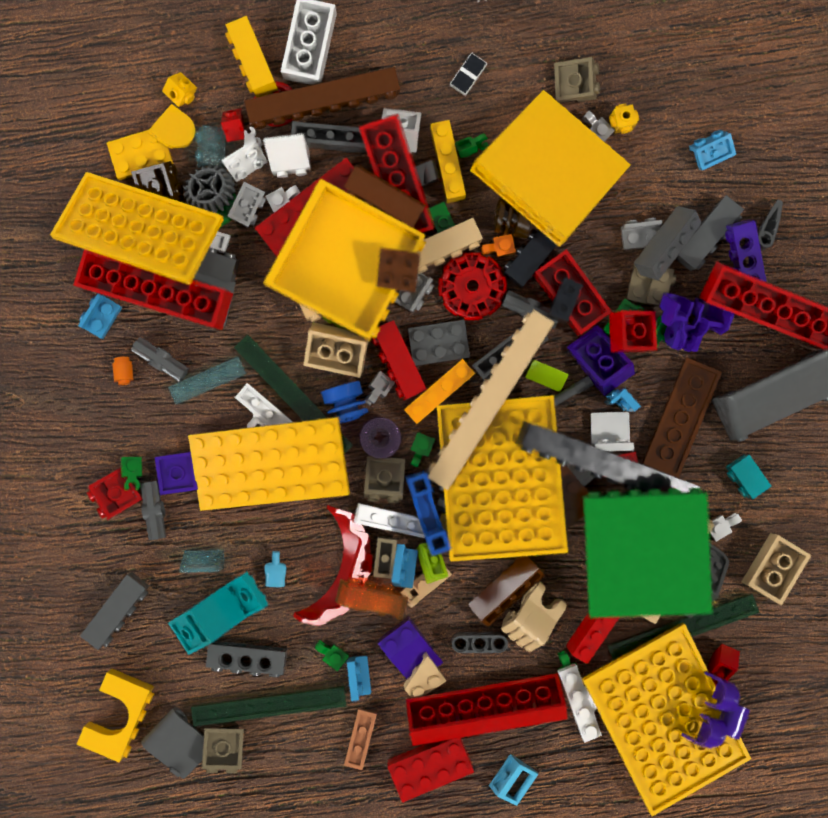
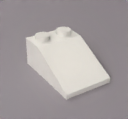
(288, 155)

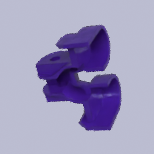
(689, 336)
(730, 721)

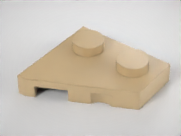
(424, 678)

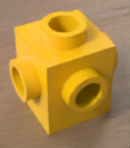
(179, 89)
(621, 124)

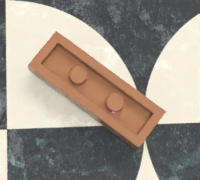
(360, 738)

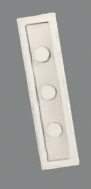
(388, 520)

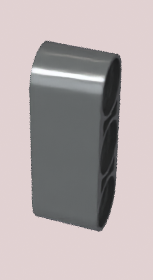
(487, 647)

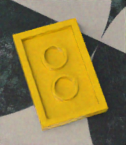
(136, 153)

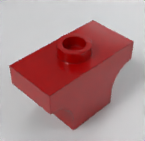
(233, 124)

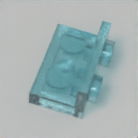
(210, 146)

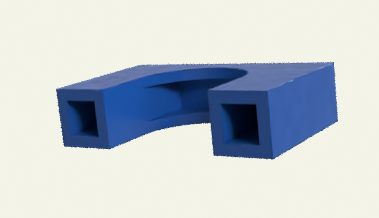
(427, 514)

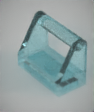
(202, 561)

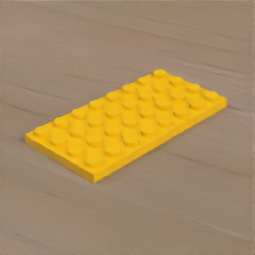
(137, 227)
(269, 464)

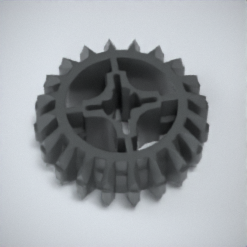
(204, 188)

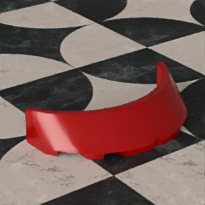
(355, 564)

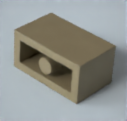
(385, 557)

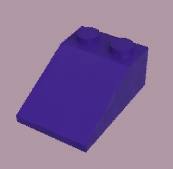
(598, 362)
(406, 646)

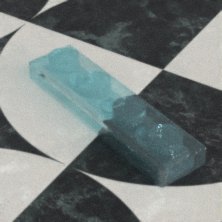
(207, 380)

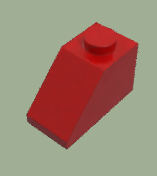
(724, 662)

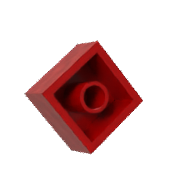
(633, 331)

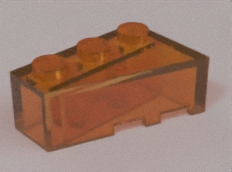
(371, 597)

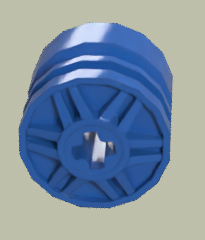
(344, 401)

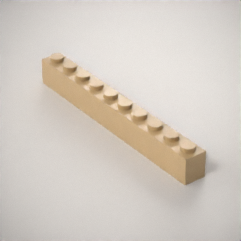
(436, 250)
(490, 400)

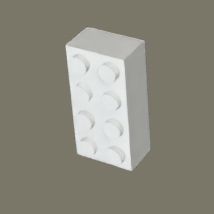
(308, 41)

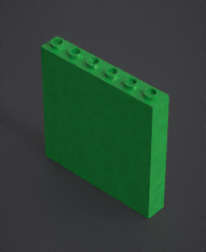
(647, 553)

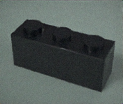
(529, 258)

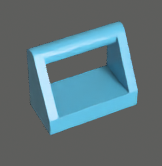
(507, 776)

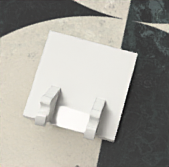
(247, 158)

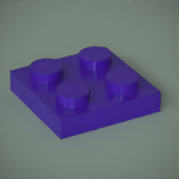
(175, 473)

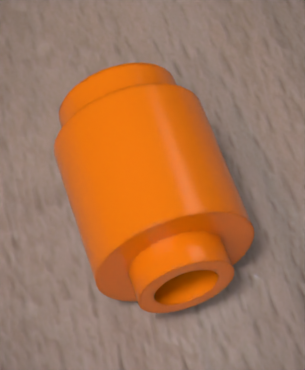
(122, 370)

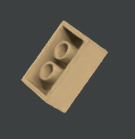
(335, 350)
(776, 568)

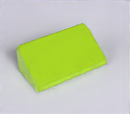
(546, 375)
(432, 566)

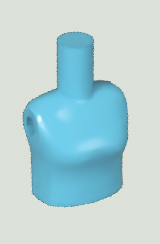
(275, 571)

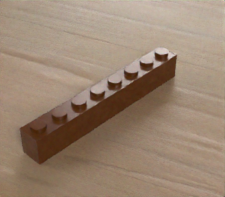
(322, 97)

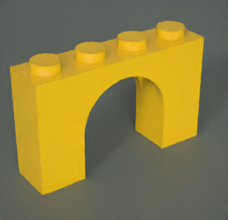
(115, 743)

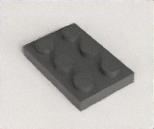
(439, 343)

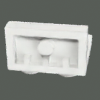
(611, 431)

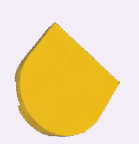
(173, 128)

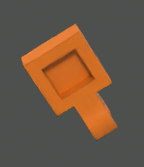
(501, 245)

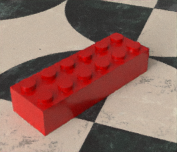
(394, 162)
(280, 224)

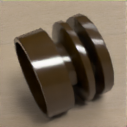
(510, 217)

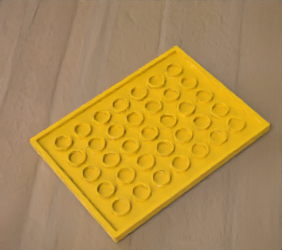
(503, 495)
(646, 707)

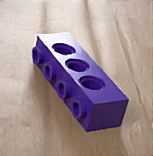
(751, 249)

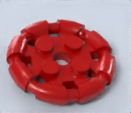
(468, 297)

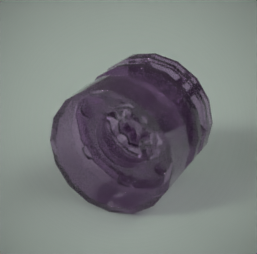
(389, 443)

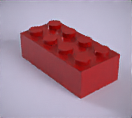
(589, 306)
(429, 767)

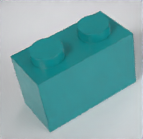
(747, 476)

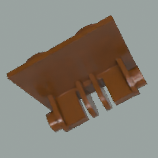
(398, 269)

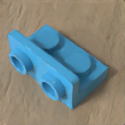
(713, 149)
(99, 315)
(624, 399)
(404, 567)
(358, 676)

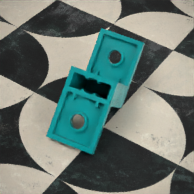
(218, 613)

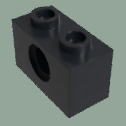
(565, 300)

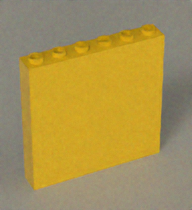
(550, 167)
(335, 259)

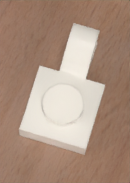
(280, 197)
(722, 526)

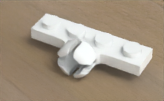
(263, 410)
(580, 702)

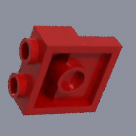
(111, 496)

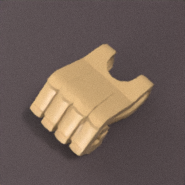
(533, 621)

